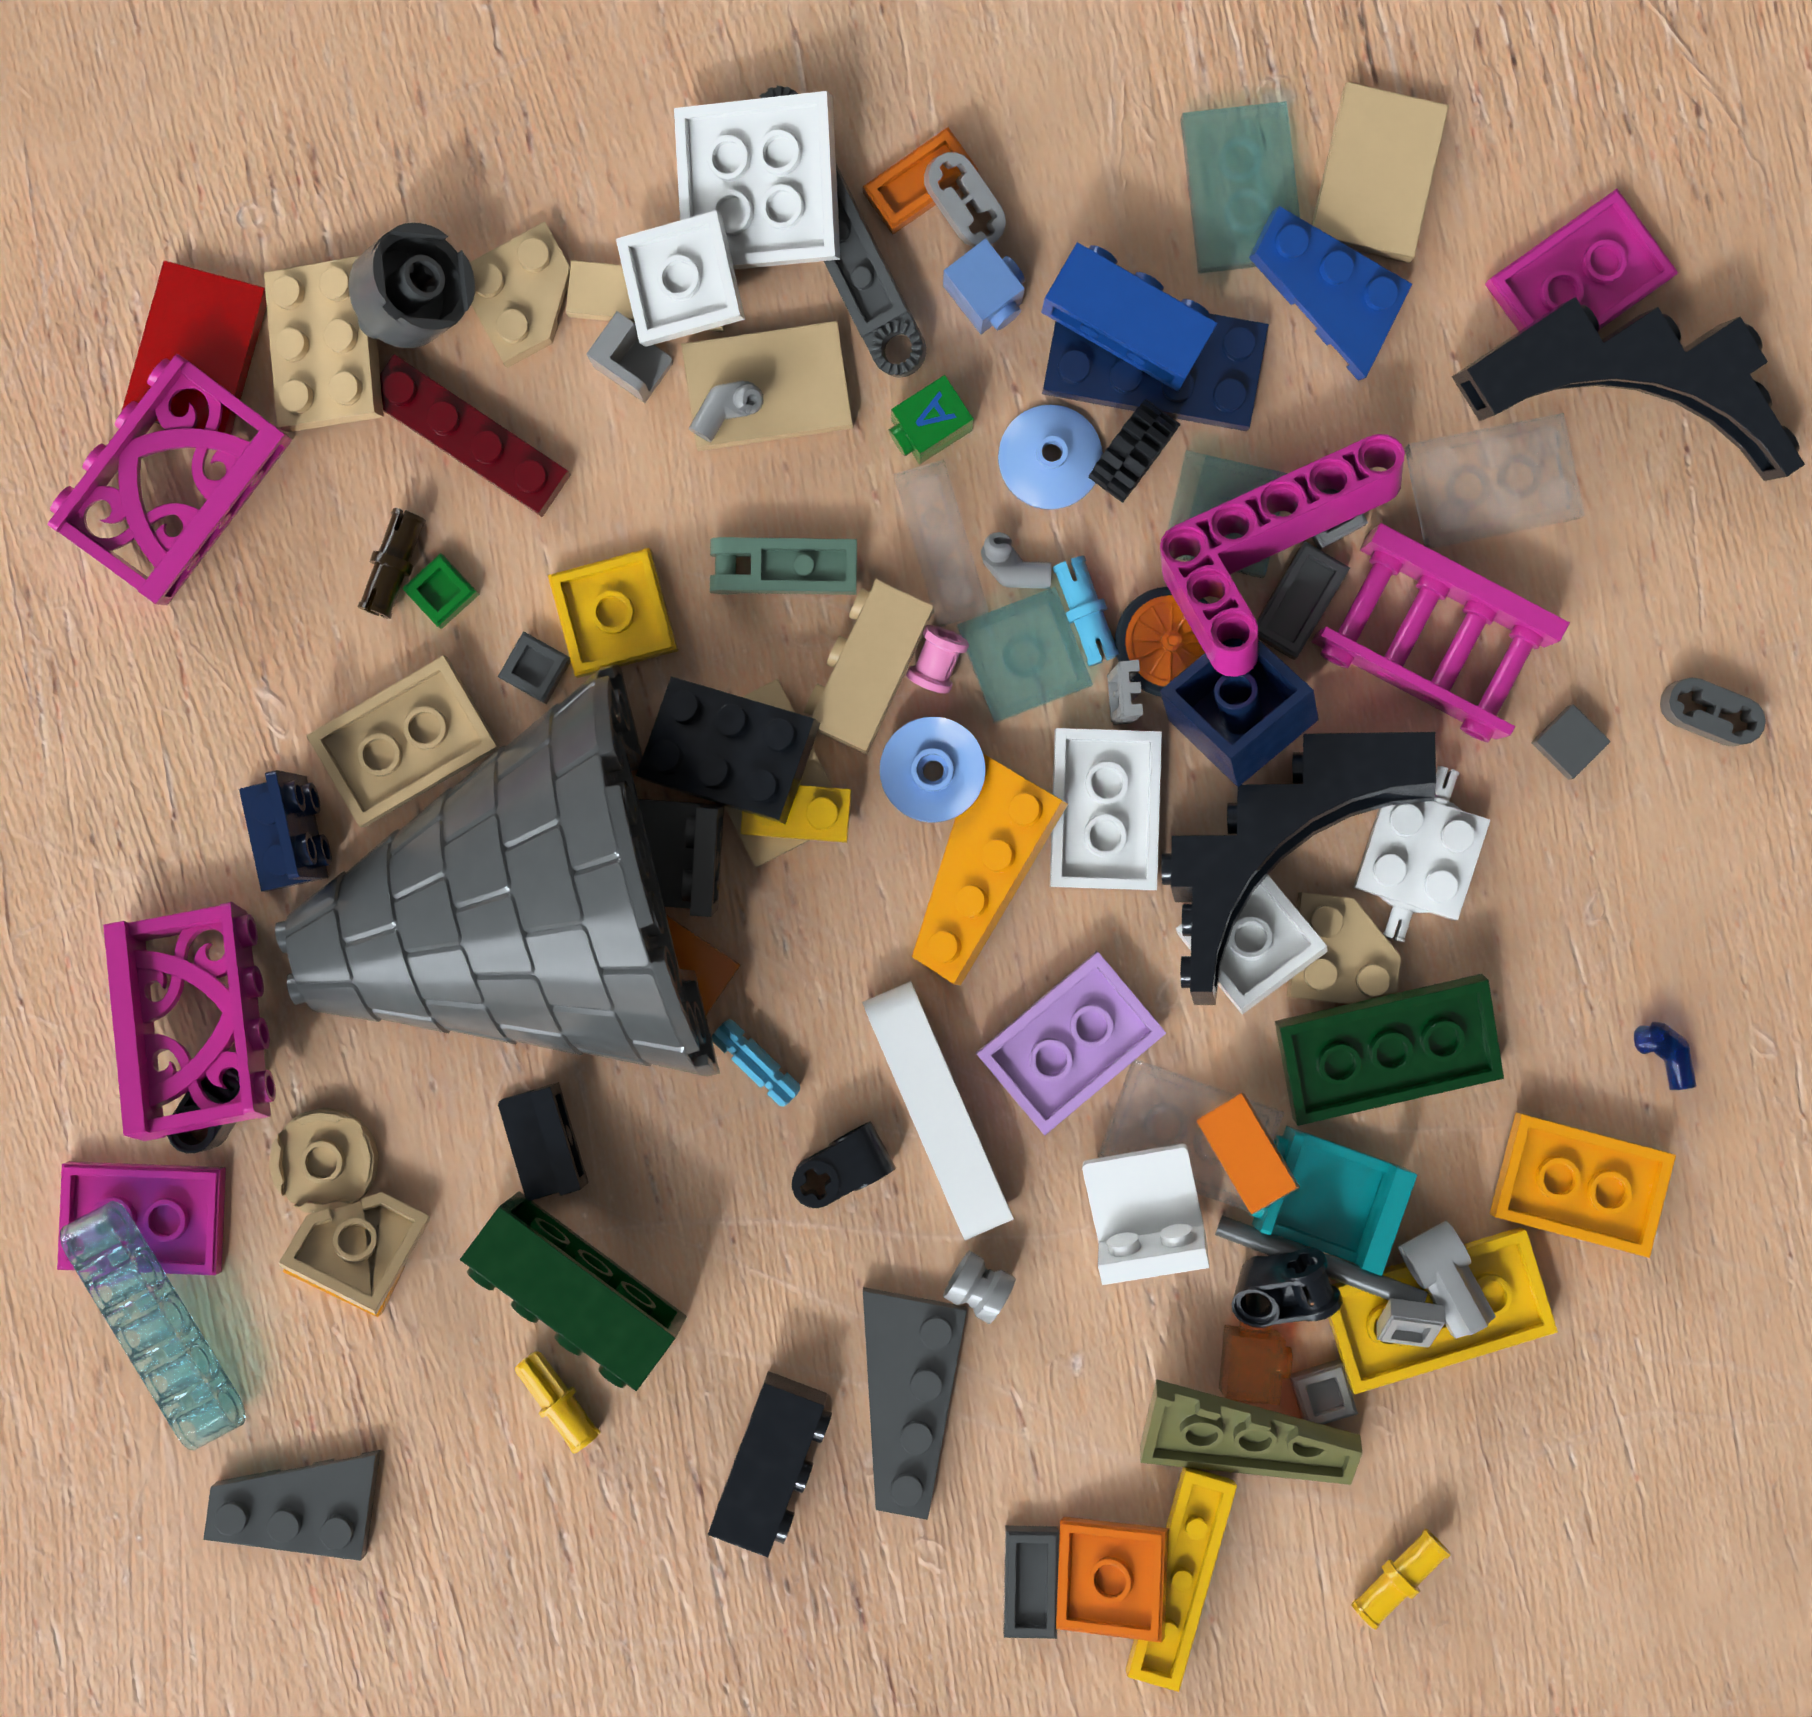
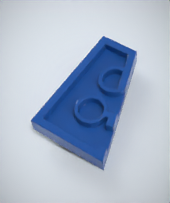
(1333, 285)

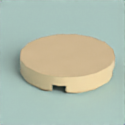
(324, 1160)

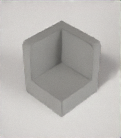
(626, 360)

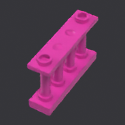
(1482, 604)

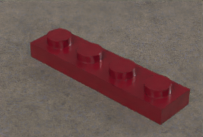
(470, 436)

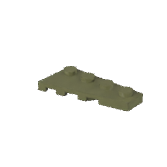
(1235, 1437)

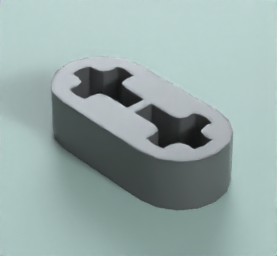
(1717, 701)

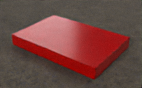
(209, 324)

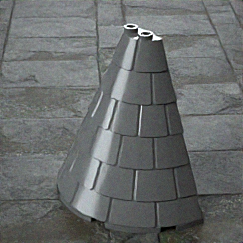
(516, 906)

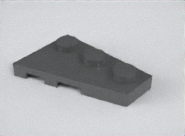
(299, 1510)

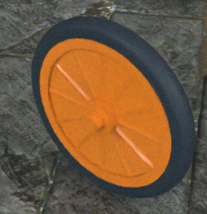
(1158, 637)

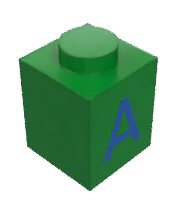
(930, 421)

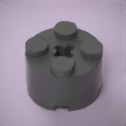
(410, 286)

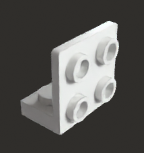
(1146, 1214)

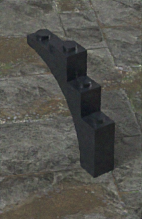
(1644, 356)
(1331, 782)

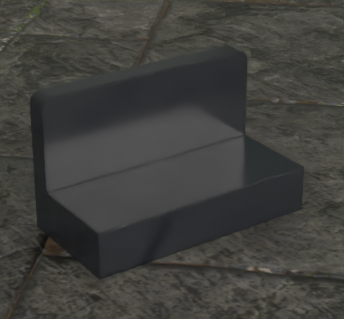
(543, 1142)

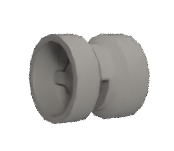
(979, 1287)

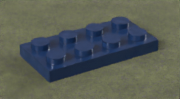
(1215, 392)

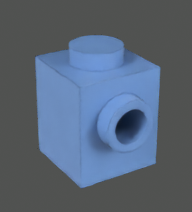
(985, 287)

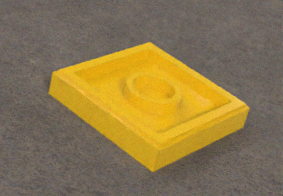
(613, 612)

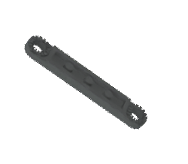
(868, 283)

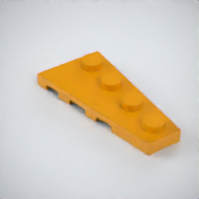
(983, 868)

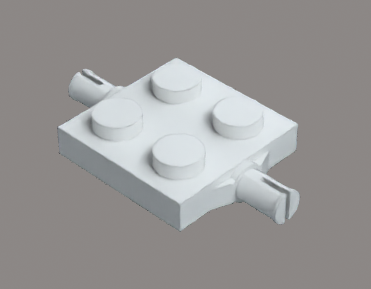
(1422, 856)

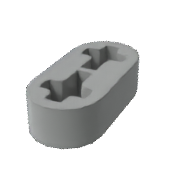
(975, 192)

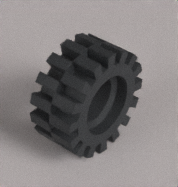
(1133, 450)

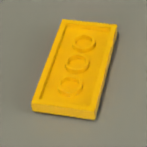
(1509, 1281)

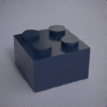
(1241, 718)

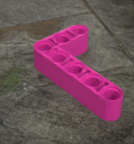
(1266, 535)

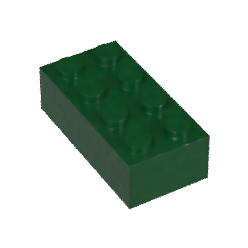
(573, 1291)

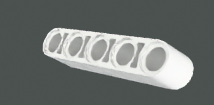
(937, 1110)

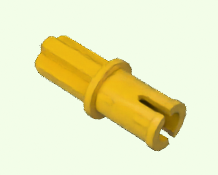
(557, 1401)

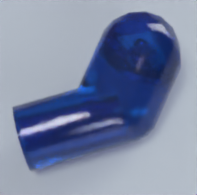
(1672, 1049)

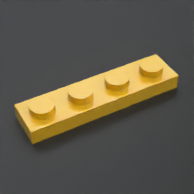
(1194, 1540)

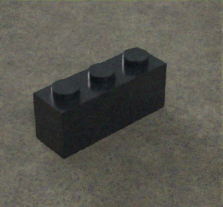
(770, 1465)

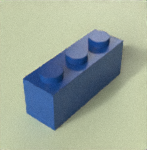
(1128, 315)

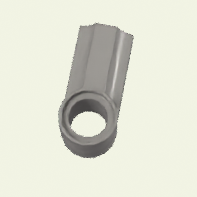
(1441, 1267)

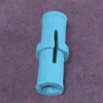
(1086, 610)

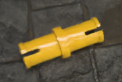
(1400, 1579)

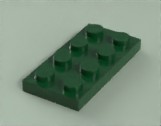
(1390, 1049)

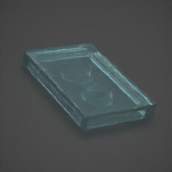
(1236, 176)

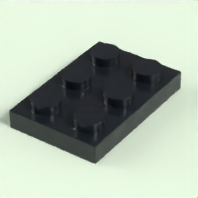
(728, 749)

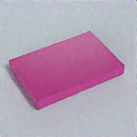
(1597, 257)
(171, 1205)

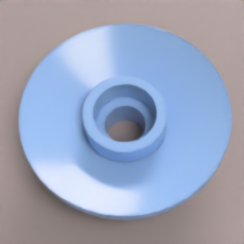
(1046, 482)
(926, 742)

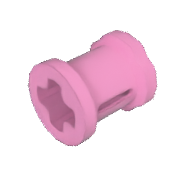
(937, 659)

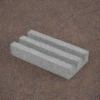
(1123, 691)

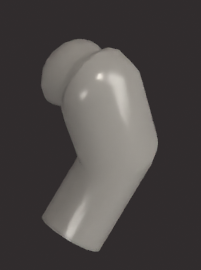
(723, 403)
(1008, 566)

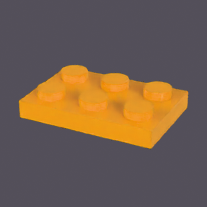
(1582, 1184)

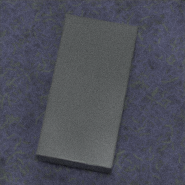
(1300, 600)
(1030, 1581)

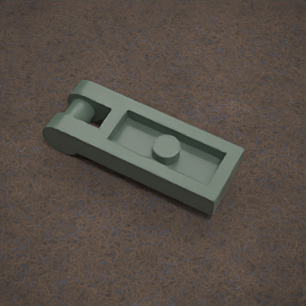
(785, 566)

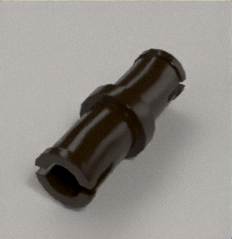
(391, 563)

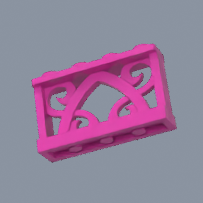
(179, 555)
(137, 1047)

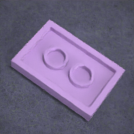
(1071, 1043)

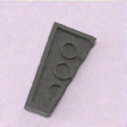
(910, 1385)

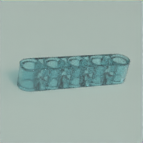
(152, 1325)

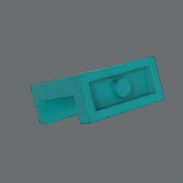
(1344, 1203)

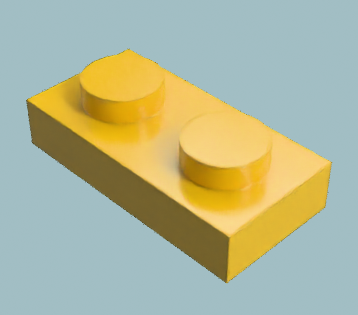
(814, 815)

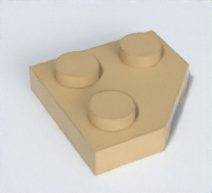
(521, 293)
(1358, 958)
(356, 1248)

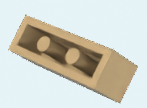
(869, 665)

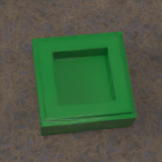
(441, 591)

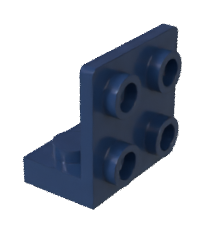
(285, 831)

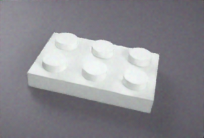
(1112, 809)

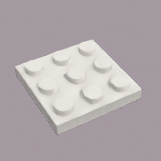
(767, 174)

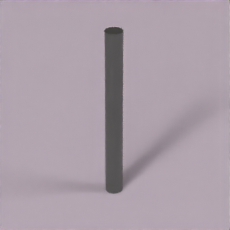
(1336, 1270)

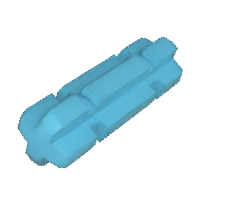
(756, 1062)

